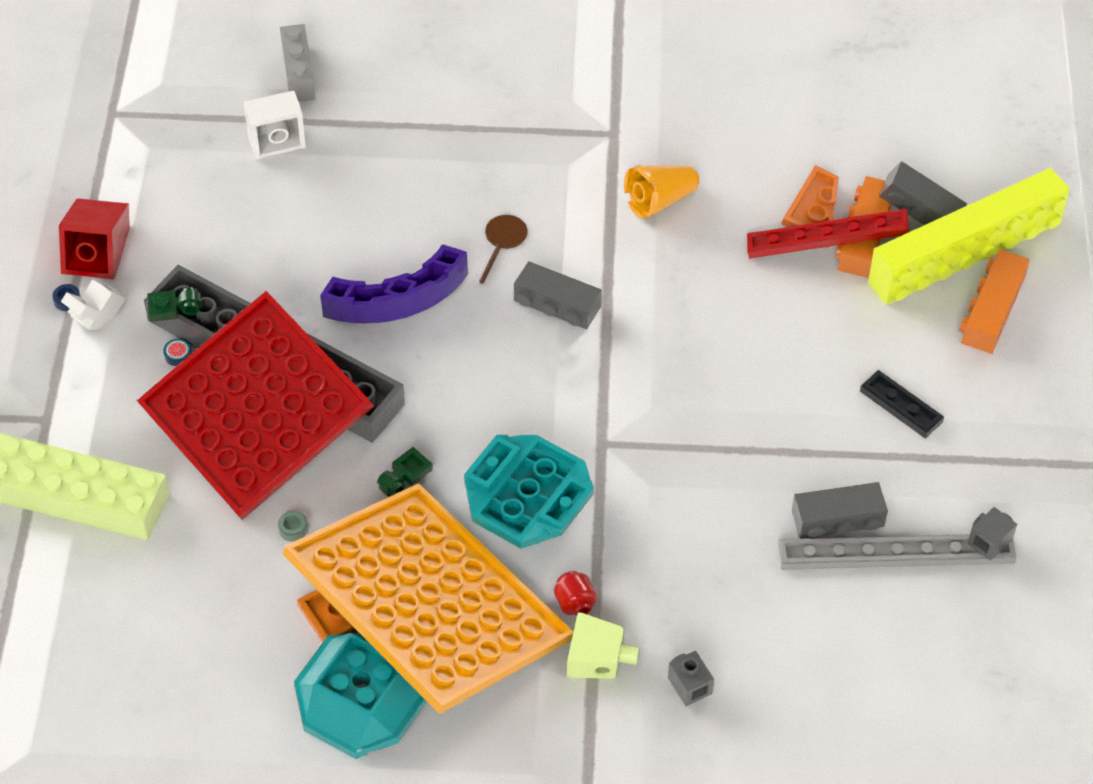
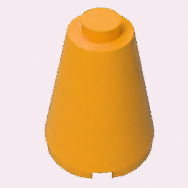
(658, 187)

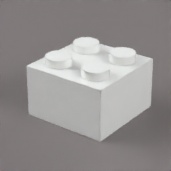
(274, 124)

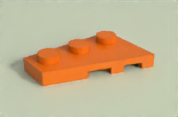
(814, 200)

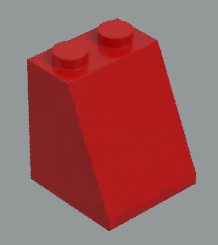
(93, 238)

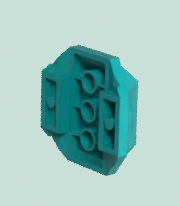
(523, 466)
(352, 716)

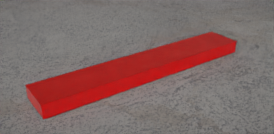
(827, 233)

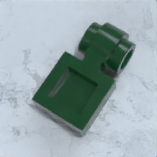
(166, 305)
(409, 467)

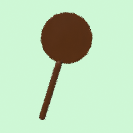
(503, 232)

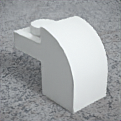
(96, 305)

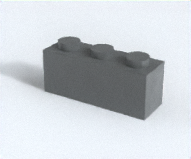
(918, 194)
(557, 295)
(839, 510)

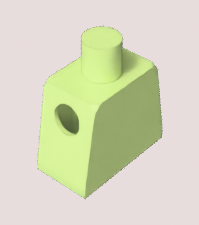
(598, 649)

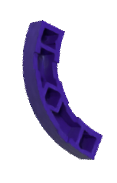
(396, 296)

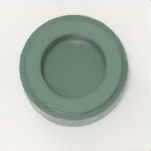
(292, 526)

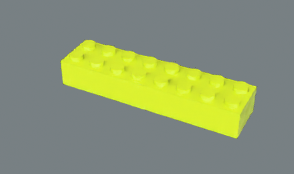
(968, 236)

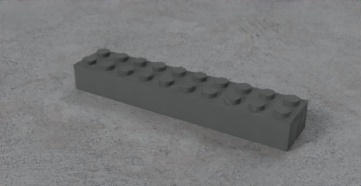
(222, 306)

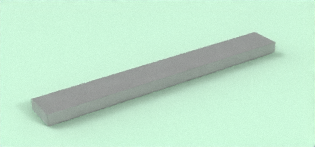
(885, 552)

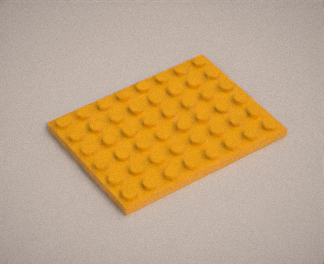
(428, 596)

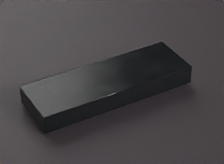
(902, 404)

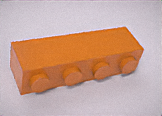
(857, 257)
(994, 302)

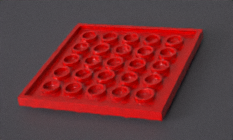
(254, 404)

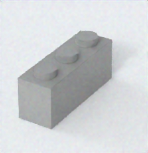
(297, 61)

